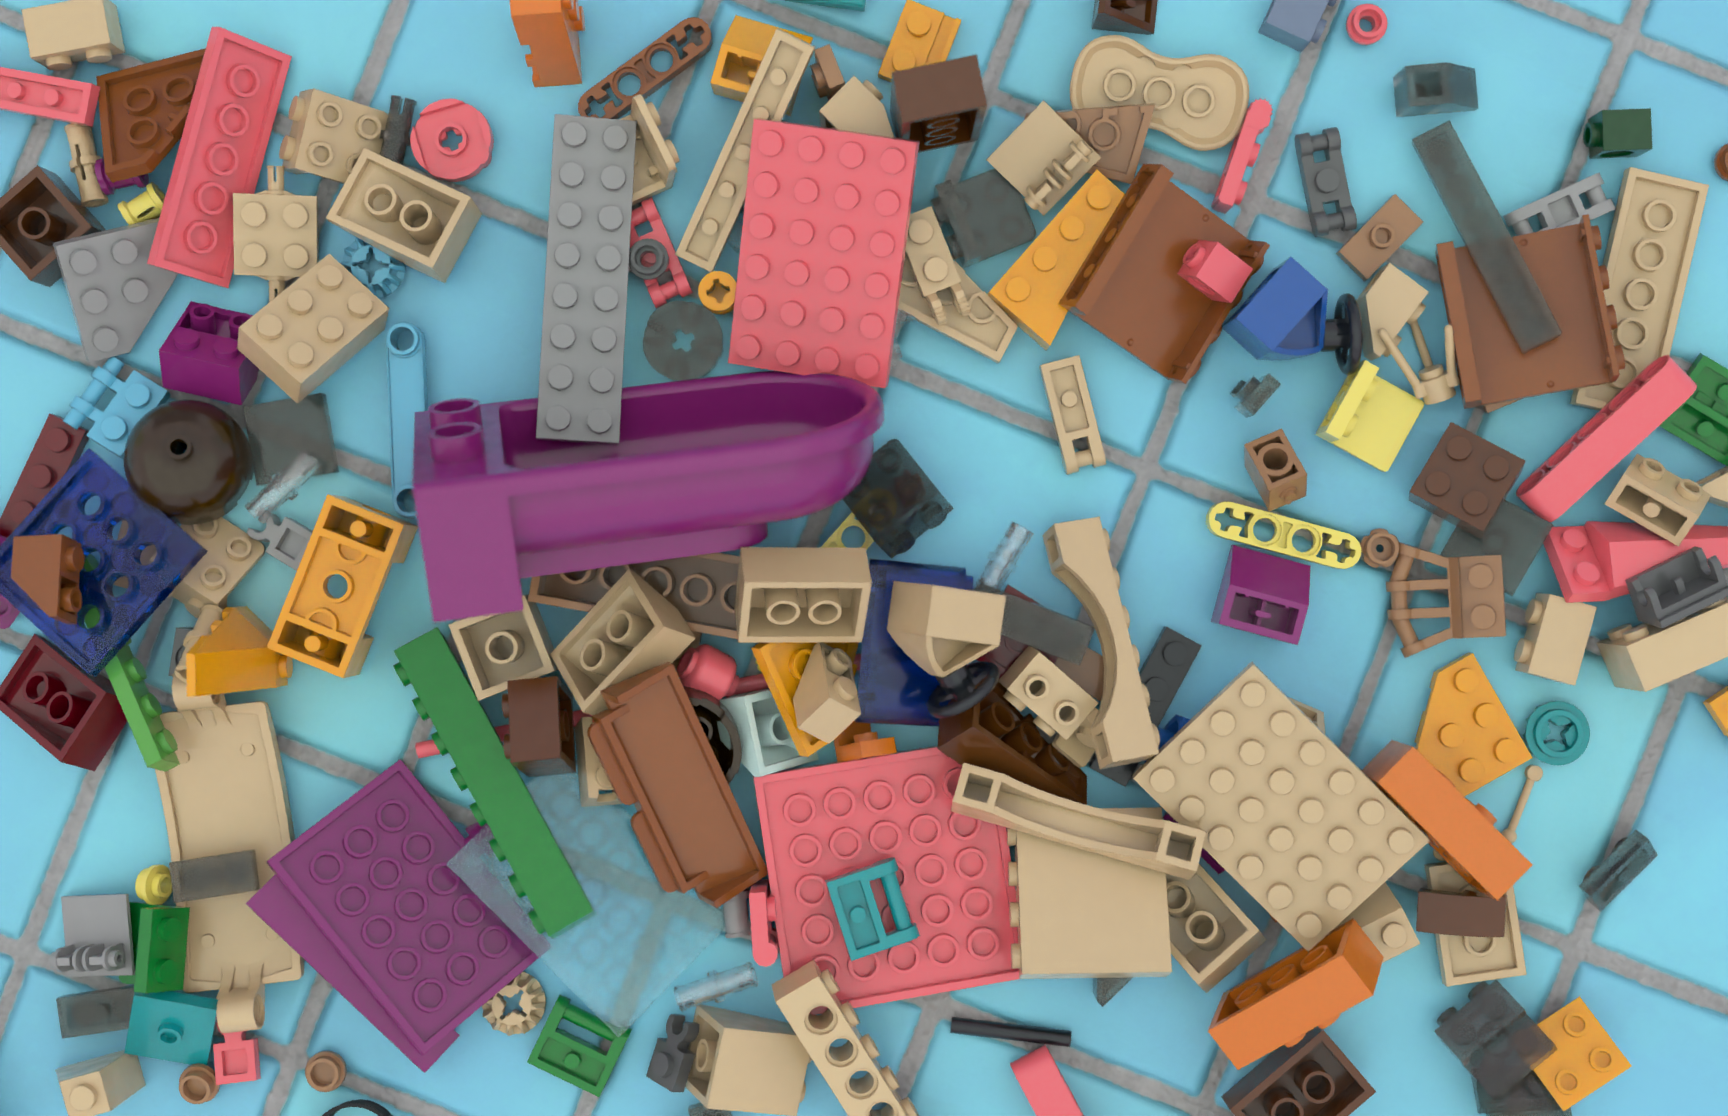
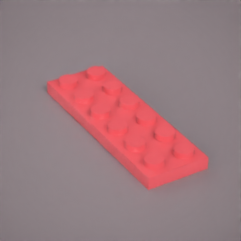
(218, 155)

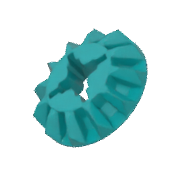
(1574, 736)

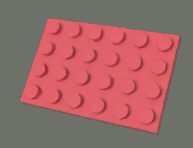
(822, 251)

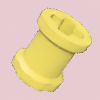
(144, 206)

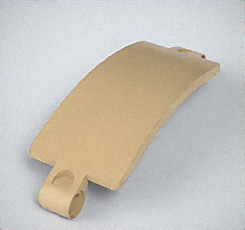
(222, 801)

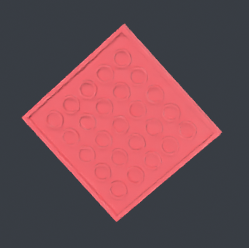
(949, 865)

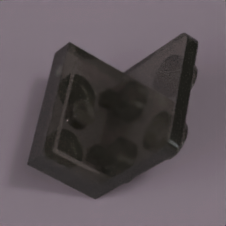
(982, 217)
(896, 500)

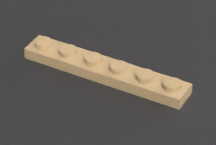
(726, 188)

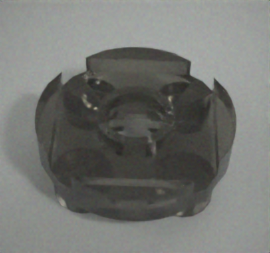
(660, 335)

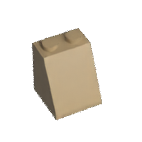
(746, 1063)

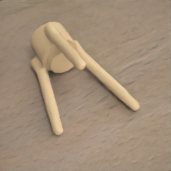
(1434, 382)

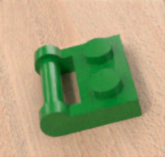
(573, 1057)

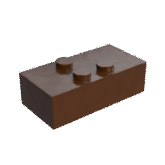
(939, 103)

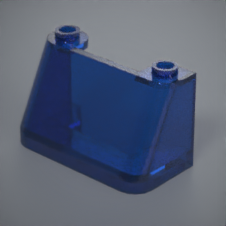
(890, 682)

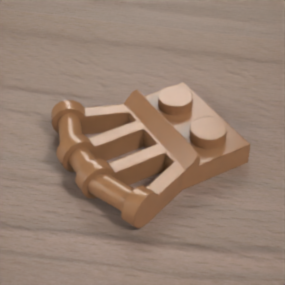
(1474, 597)

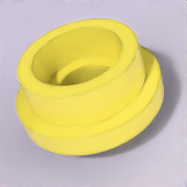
(154, 884)

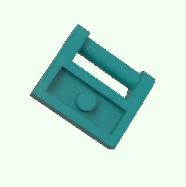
(859, 913)

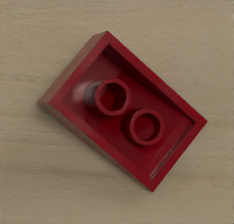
(62, 705)

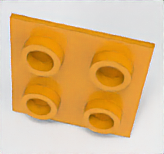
(1583, 1058)

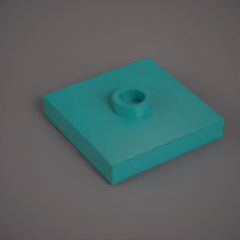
(172, 1027)

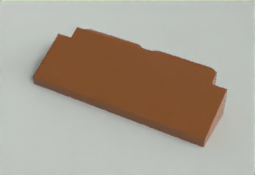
(681, 797)

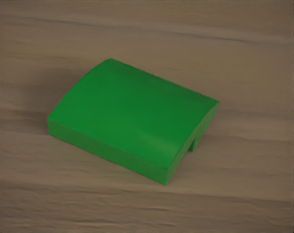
(1704, 416)

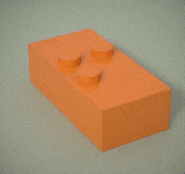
(1454, 825)
(1296, 995)

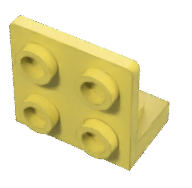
(1370, 417)

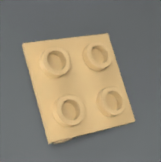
(1043, 158)

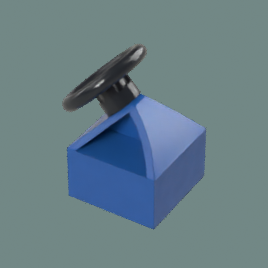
(1289, 320)

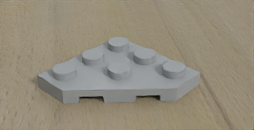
(112, 286)

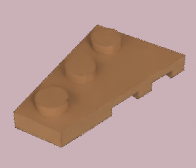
(1114, 134)

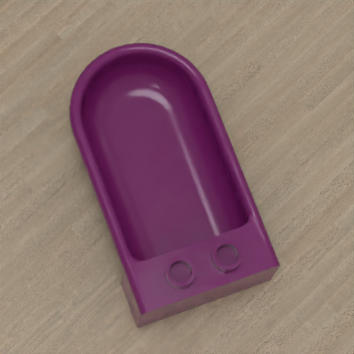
(690, 477)

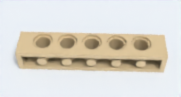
(811, 988)

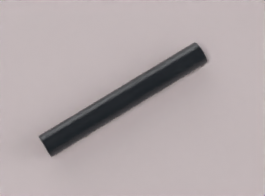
(1010, 1031)

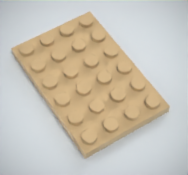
(1281, 807)

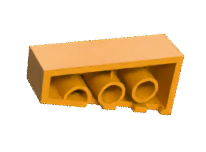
(1047, 267)

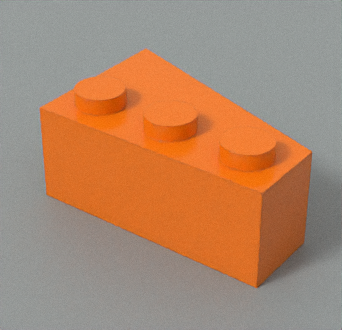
(553, 38)

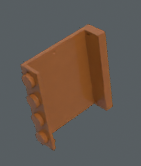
(1132, 281)
(1573, 288)

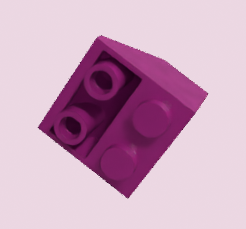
(204, 355)
(1263, 595)

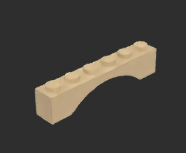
(1082, 562)
(1125, 837)

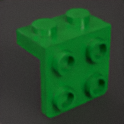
(158, 947)

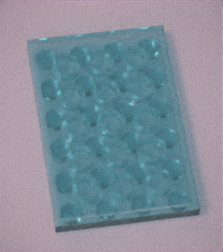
(639, 930)

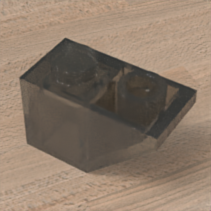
(1435, 89)

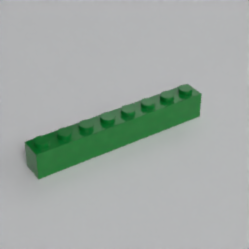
(494, 783)

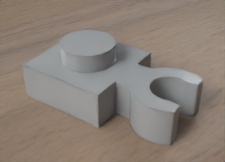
(287, 539)

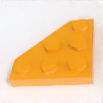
(782, 669)
(1467, 728)

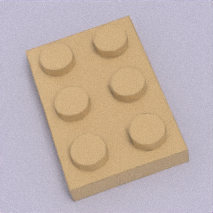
(1476, 958)

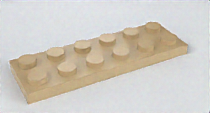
(1647, 270)

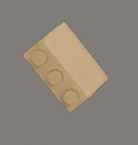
(619, 639)

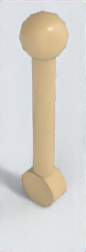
(1532, 773)

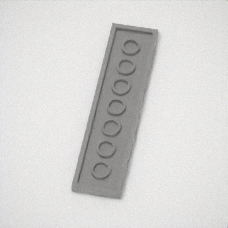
(586, 280)

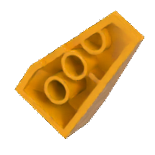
(235, 657)

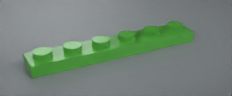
(138, 705)

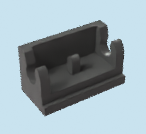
(1677, 588)

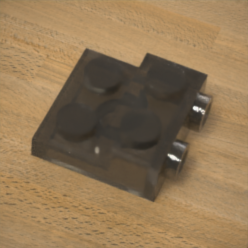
(1494, 1038)

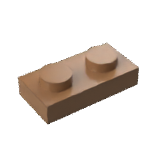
(826, 73)

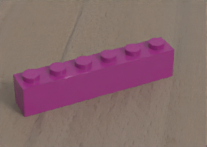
(291, 922)

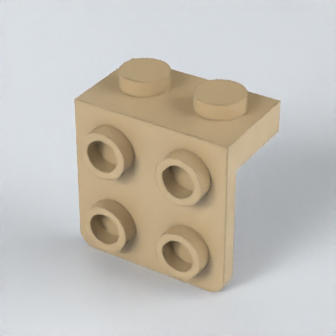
(329, 135)
(653, 156)
(221, 569)

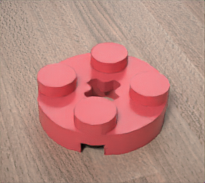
(431, 129)

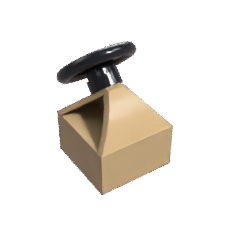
(945, 632)

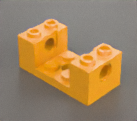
(361, 548)

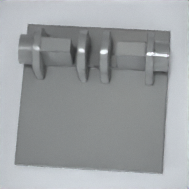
(95, 936)

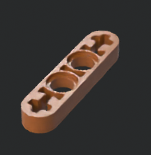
(641, 67)

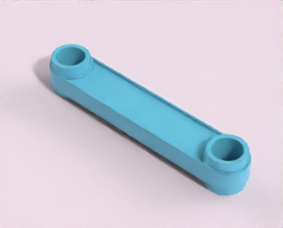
(405, 396)

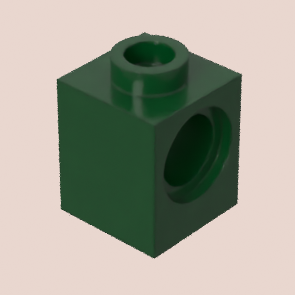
(1618, 133)

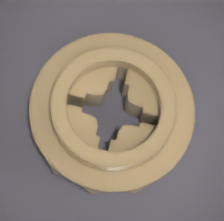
(532, 1001)

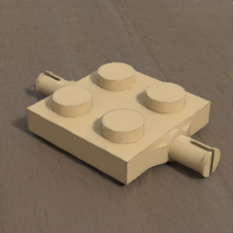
(275, 233)

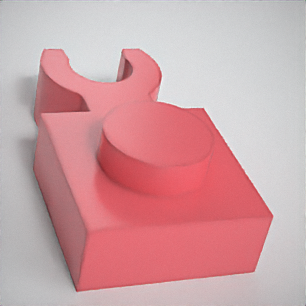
(236, 1058)

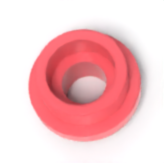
(1374, 16)

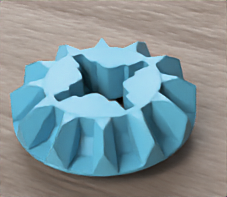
(384, 280)

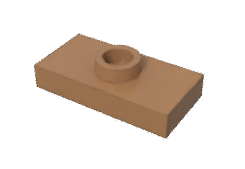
(1379, 237)

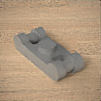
(1563, 207)

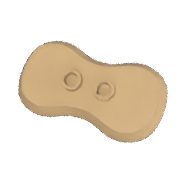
(1194, 97)

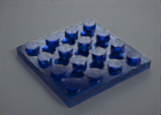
(118, 558)

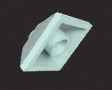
(762, 734)

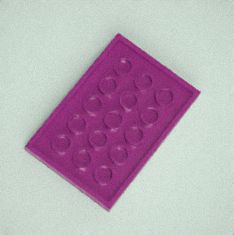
(395, 909)

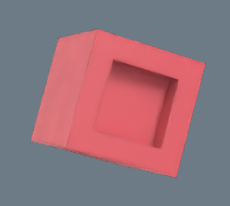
(1214, 270)

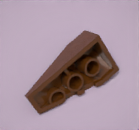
(1007, 742)

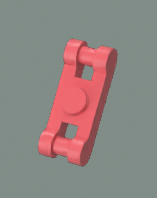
(680, 284)

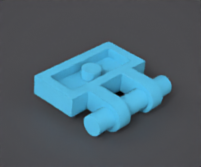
(128, 406)

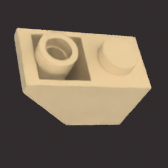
(1388, 304)
(826, 694)

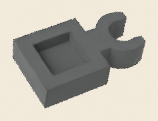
(671, 1057)

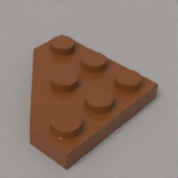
(145, 112)

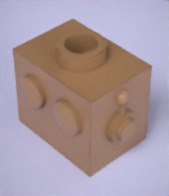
(1275, 470)

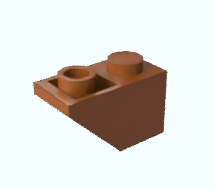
(49, 573)

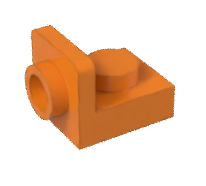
(859, 743)

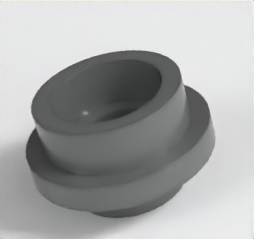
(645, 246)

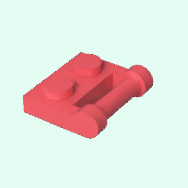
(762, 913)

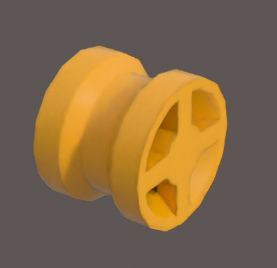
(720, 300)

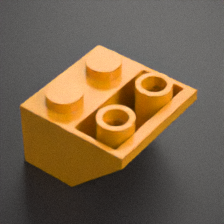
(741, 57)

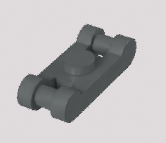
(1325, 182)

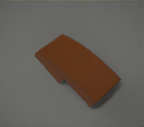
(1460, 913)

